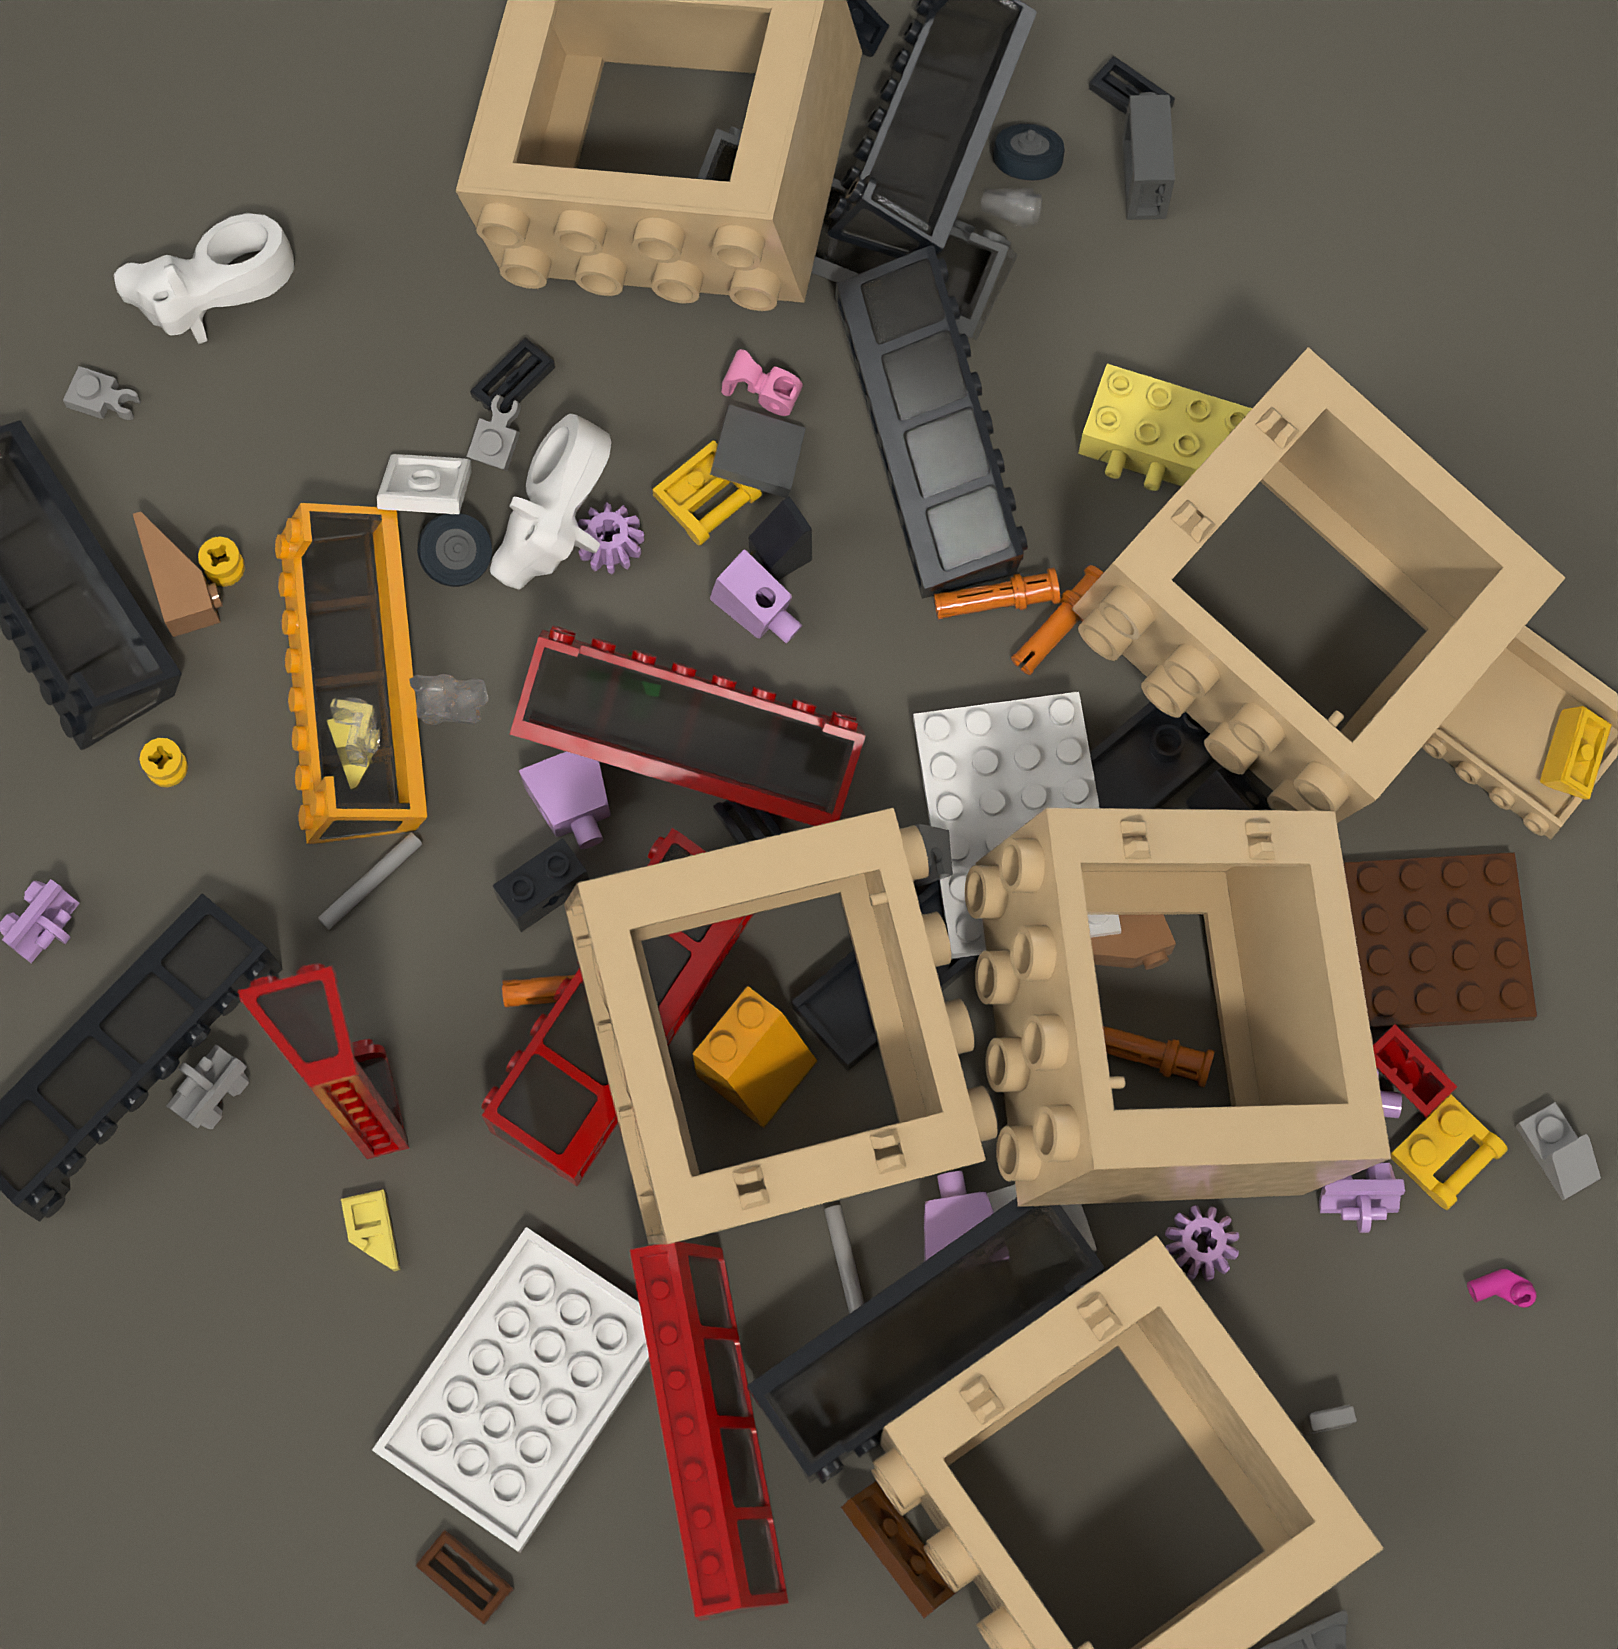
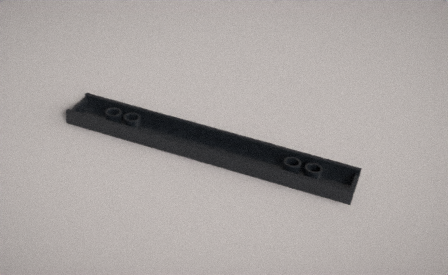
(1132, 769)

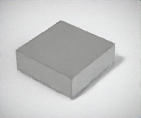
(1329, 1419)

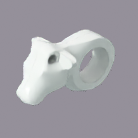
(180, 291)
(557, 484)

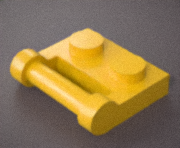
(692, 487)
(1437, 1141)

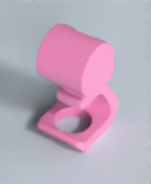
(776, 389)

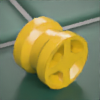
(225, 570)
(168, 771)

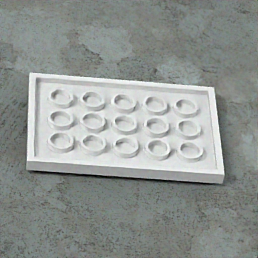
(993, 773)
(520, 1390)

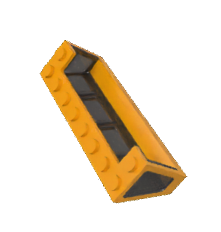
(346, 642)

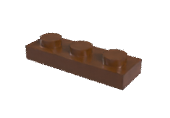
(897, 1548)

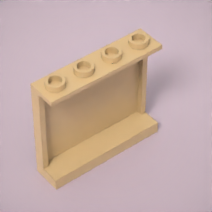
(1508, 723)

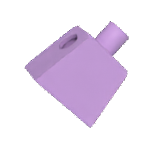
(744, 588)
(569, 795)
(953, 1213)

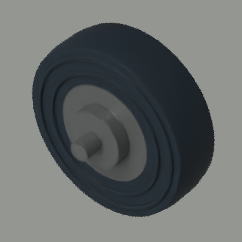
(1029, 152)
(454, 549)

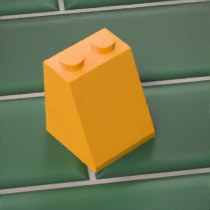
(753, 1057)

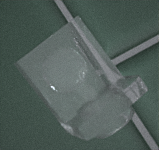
(363, 735)

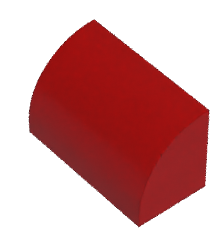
(1411, 1071)

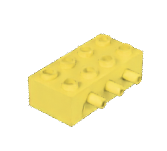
(1155, 427)

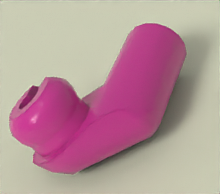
(1505, 1285)

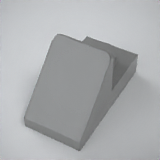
(1558, 1150)

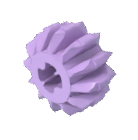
(624, 540)
(1215, 1237)

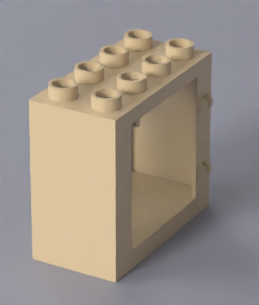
(652, 230)
(1391, 519)
(896, 956)
(1282, 988)
(1213, 1401)

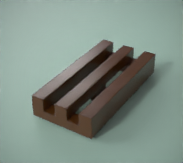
(494, 1602)

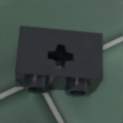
(540, 884)

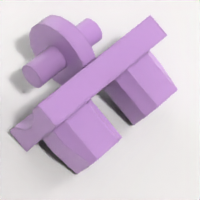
(41, 922)
(1364, 1199)

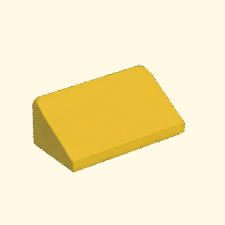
(1576, 752)

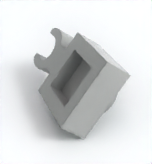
(96, 393)
(494, 440)

